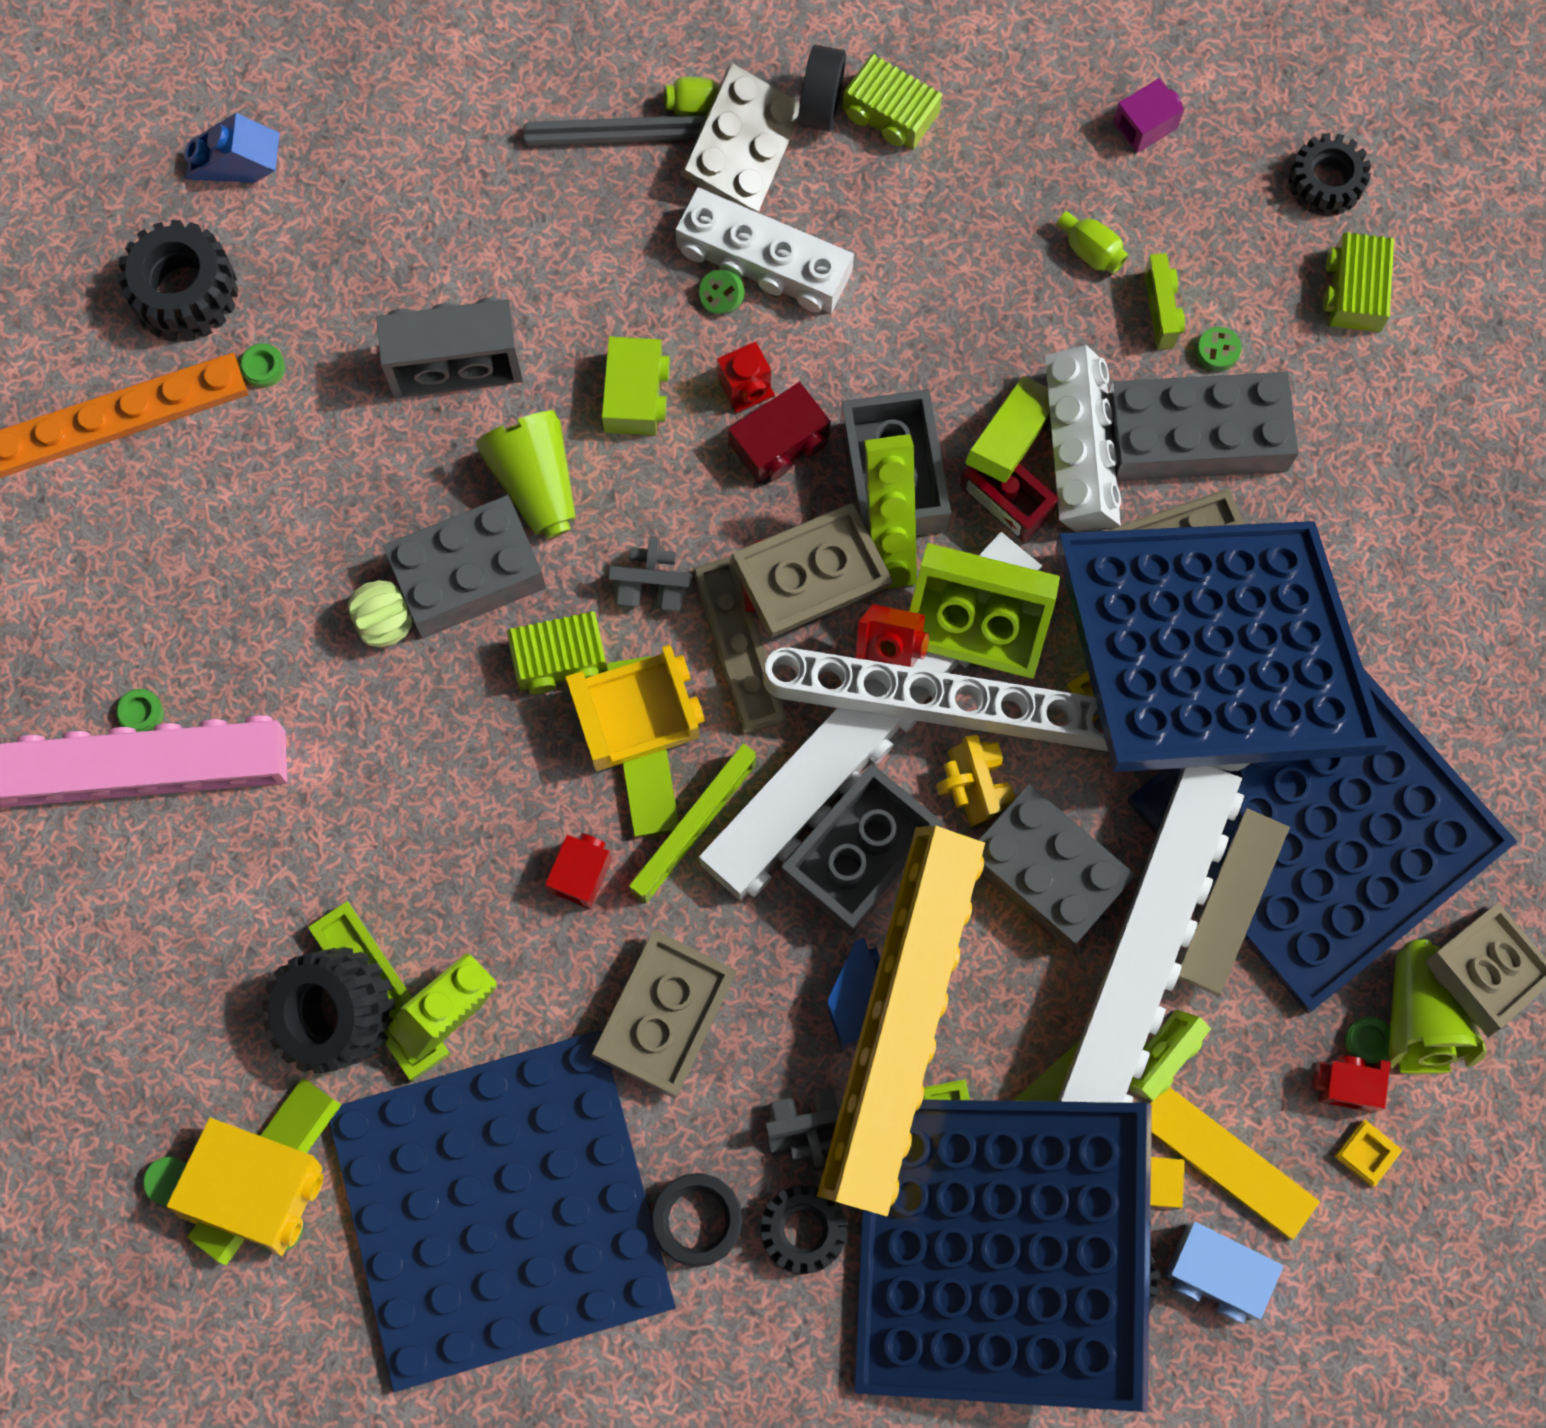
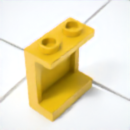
(636, 709)
(247, 1186)

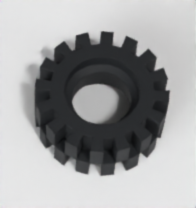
(1335, 153)
(782, 1251)

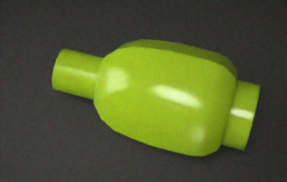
(690, 96)
(1094, 243)

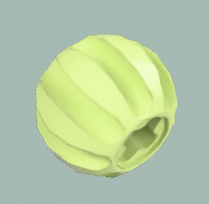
(380, 613)

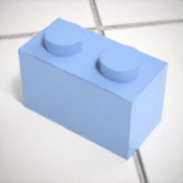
(1223, 1272)

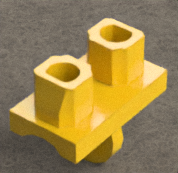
(971, 781)

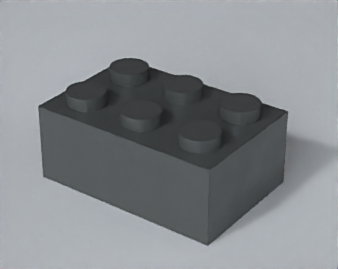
(449, 347)
(891, 417)
(465, 566)
(857, 850)
(1051, 867)

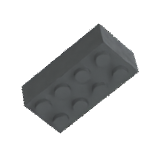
(1203, 426)

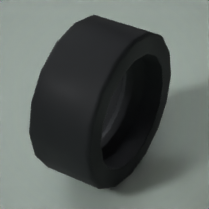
(822, 88)
(662, 1209)

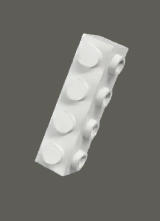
(764, 251)
(1083, 440)

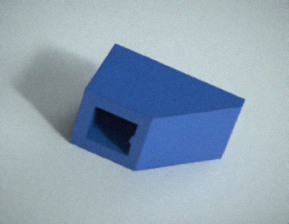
(232, 151)
(852, 993)

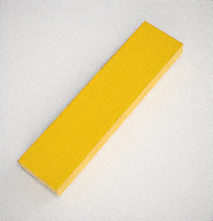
(1231, 1164)

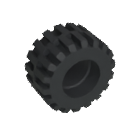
(187, 310)
(297, 1014)

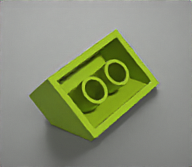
(984, 609)

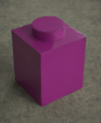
(1148, 115)

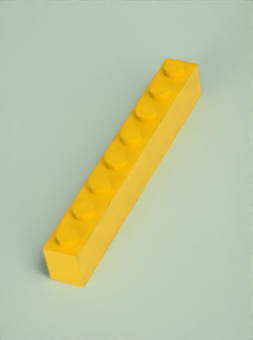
(902, 1020)

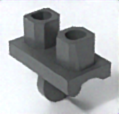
(629, 579)
(806, 1134)

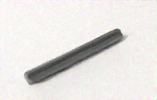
(612, 130)

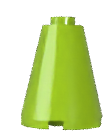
(533, 470)
(1426, 1020)

